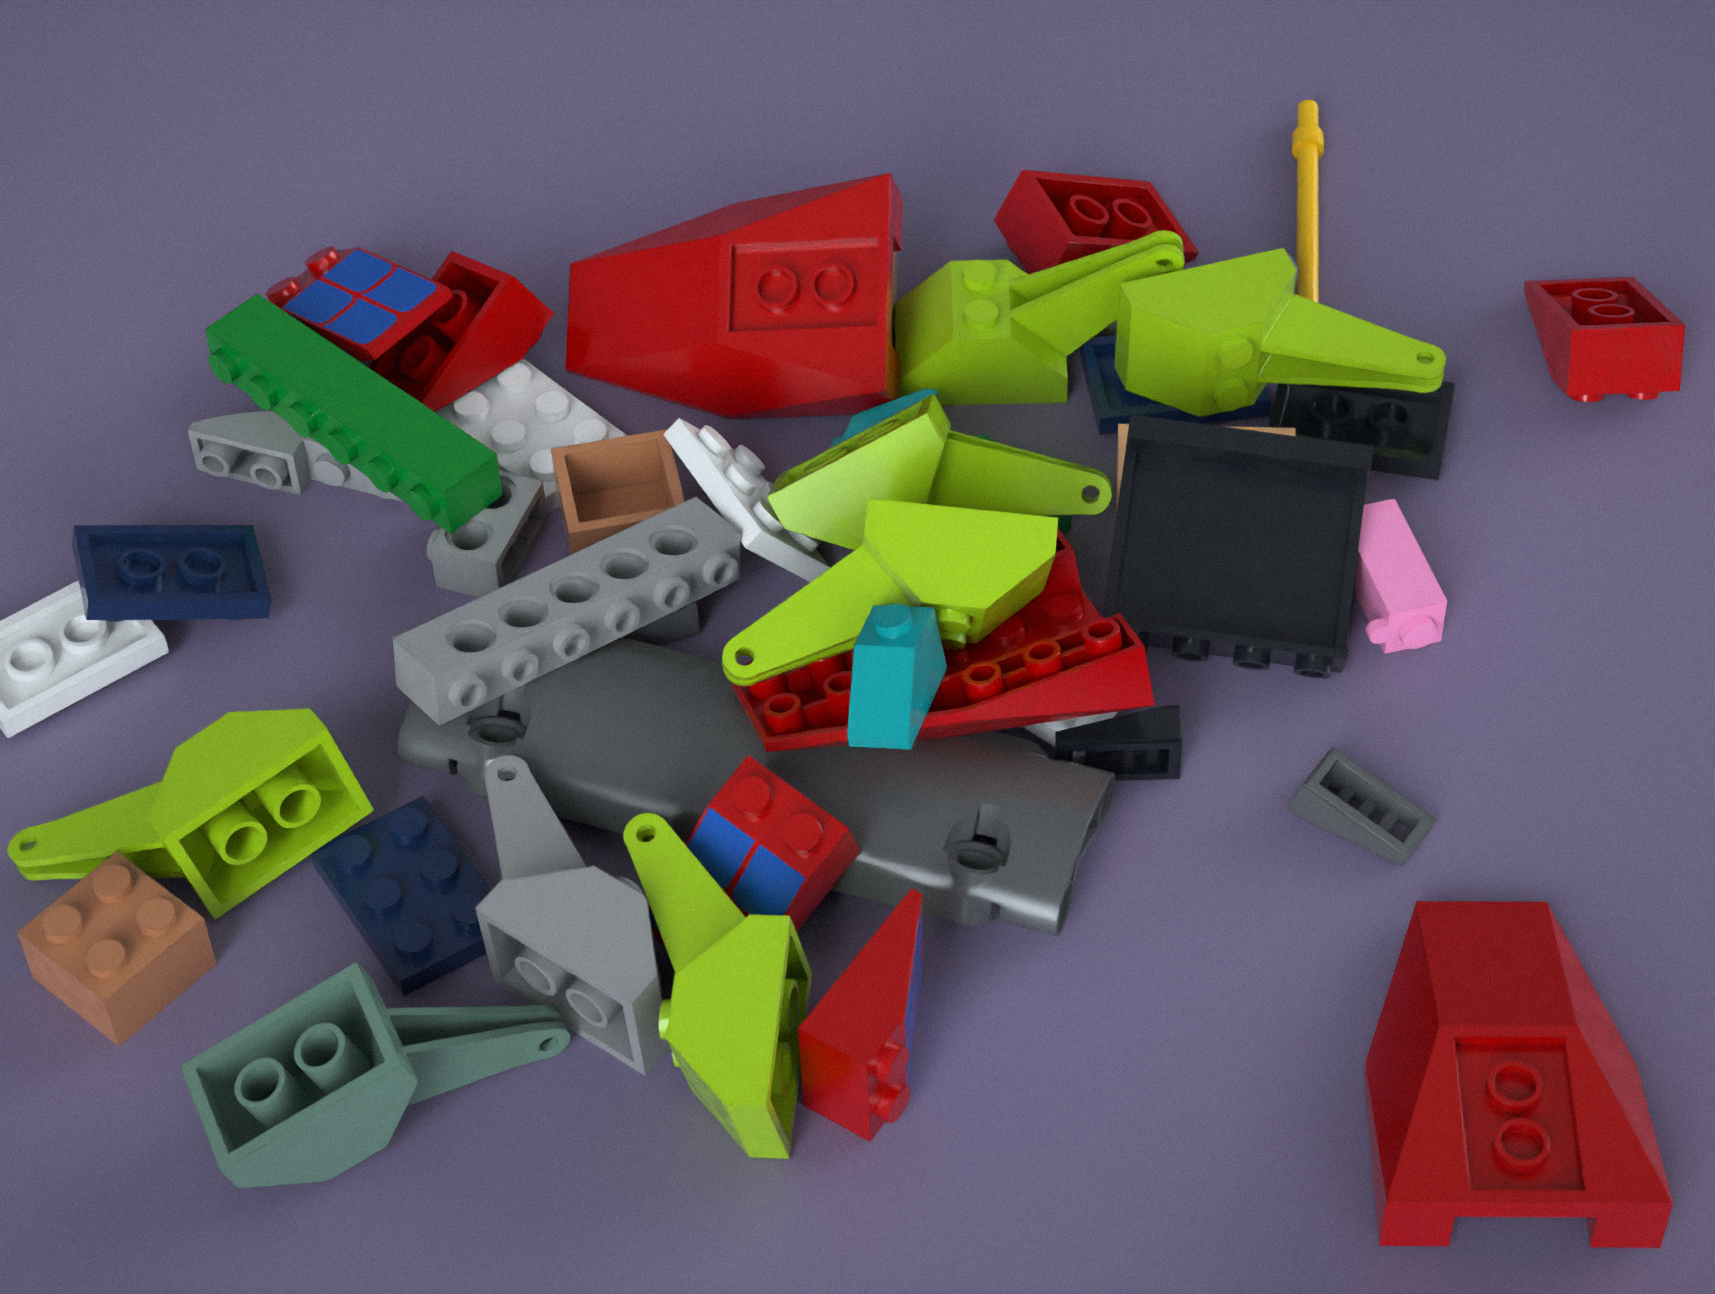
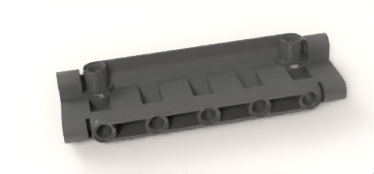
(665, 732)

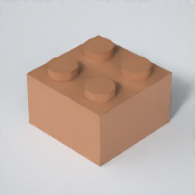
(613, 485)
(117, 948)

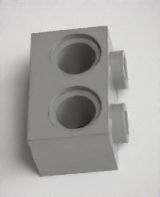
(493, 543)

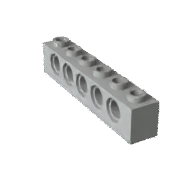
(566, 610)

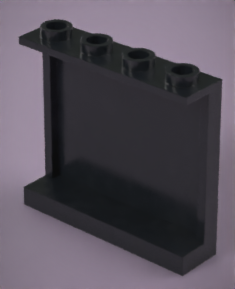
(1238, 544)

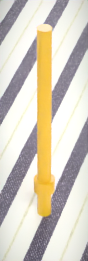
(1308, 149)

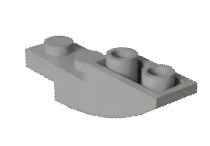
(270, 453)

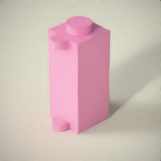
(1396, 582)

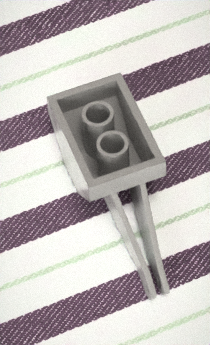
(568, 928)

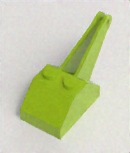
(1232, 326)
(1004, 335)
(926, 463)
(957, 559)
(226, 816)
(734, 992)

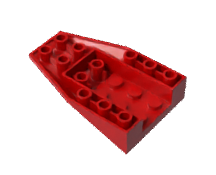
(750, 306)
(1035, 668)
(1505, 1086)

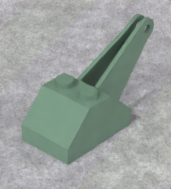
(337, 1069)

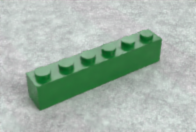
(354, 413)

